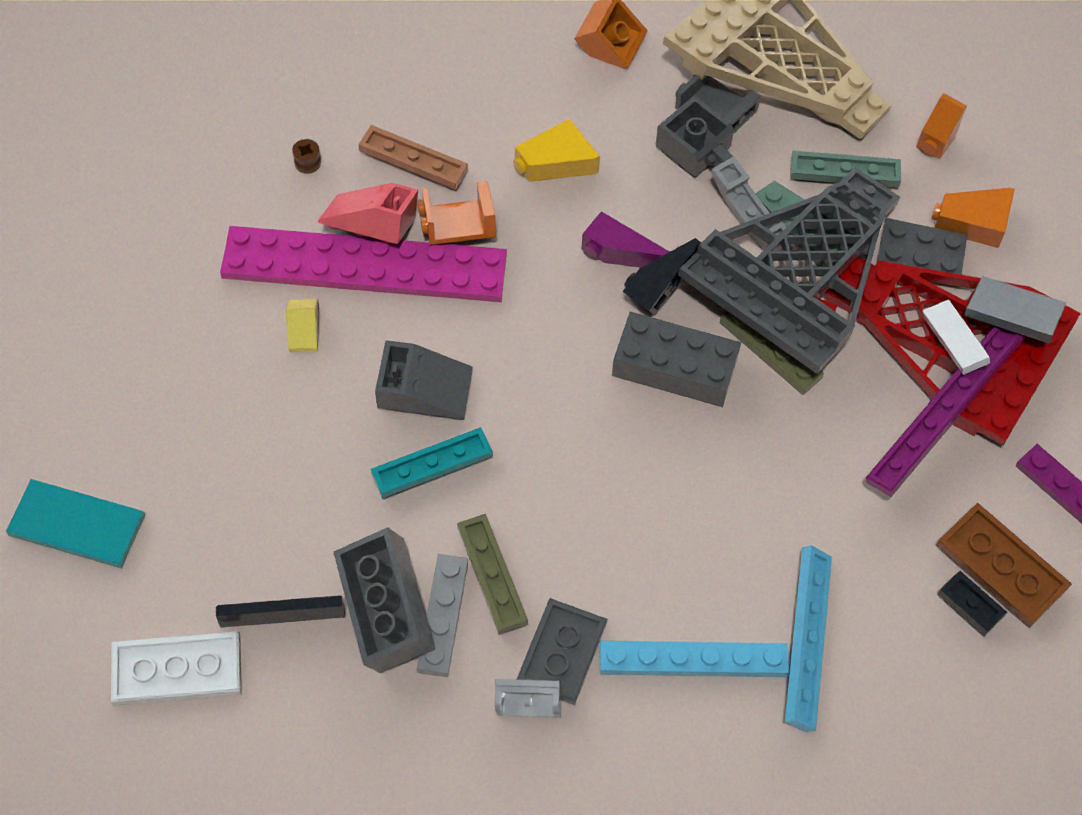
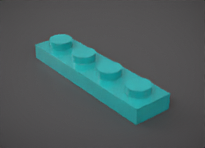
(431, 462)

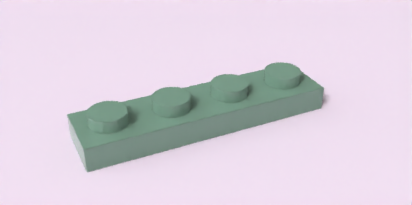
(834, 167)

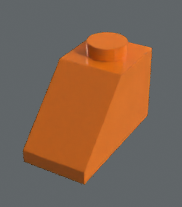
(941, 126)

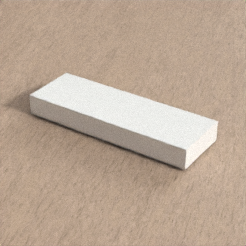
(956, 337)

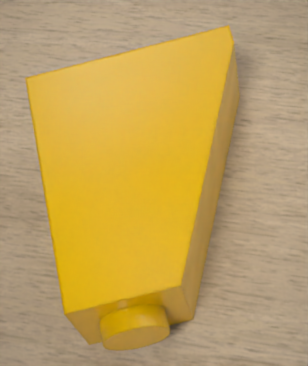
(556, 154)

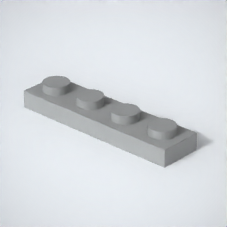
(443, 613)

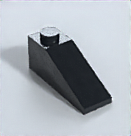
(659, 278)

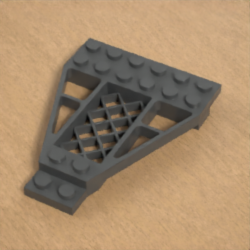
(779, 306)

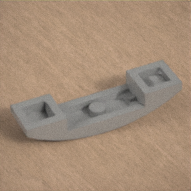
(741, 198)

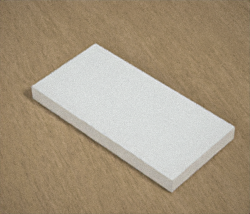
(175, 668)

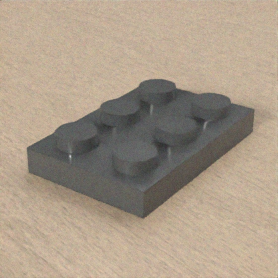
(922, 246)

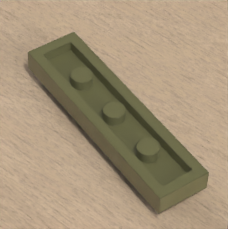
(781, 362)
(492, 574)

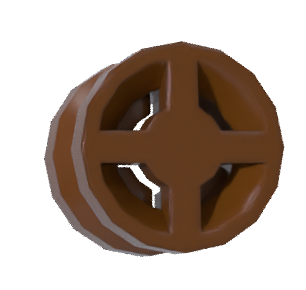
(311, 160)

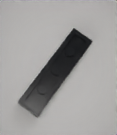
(280, 611)

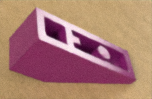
(618, 244)

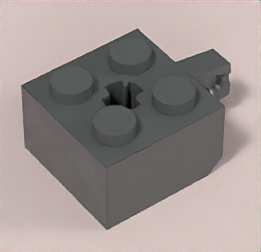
(695, 136)

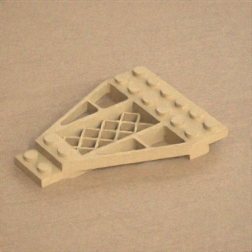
(724, 30)

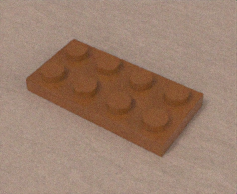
(1004, 564)

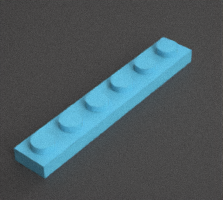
(808, 639)
(694, 659)

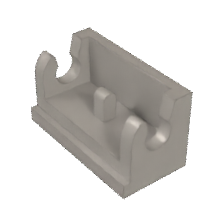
(528, 698)

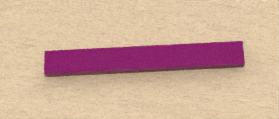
(940, 414)

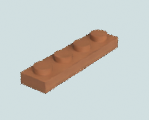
(413, 157)

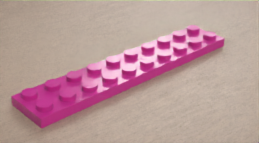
(364, 264)

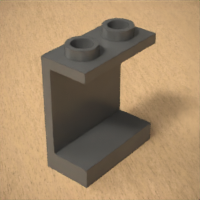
(719, 98)

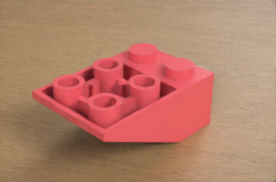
(374, 211)

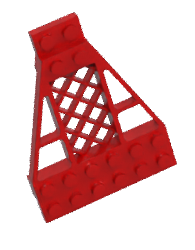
(1006, 394)

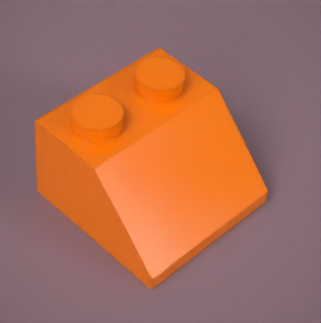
(611, 33)

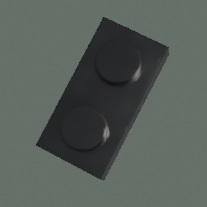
(972, 603)

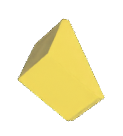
(302, 325)

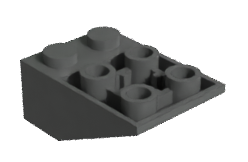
(422, 381)

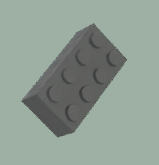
(676, 359)
(383, 600)

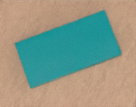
(75, 523)

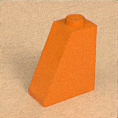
(976, 213)

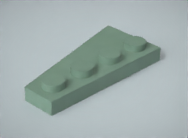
(776, 197)

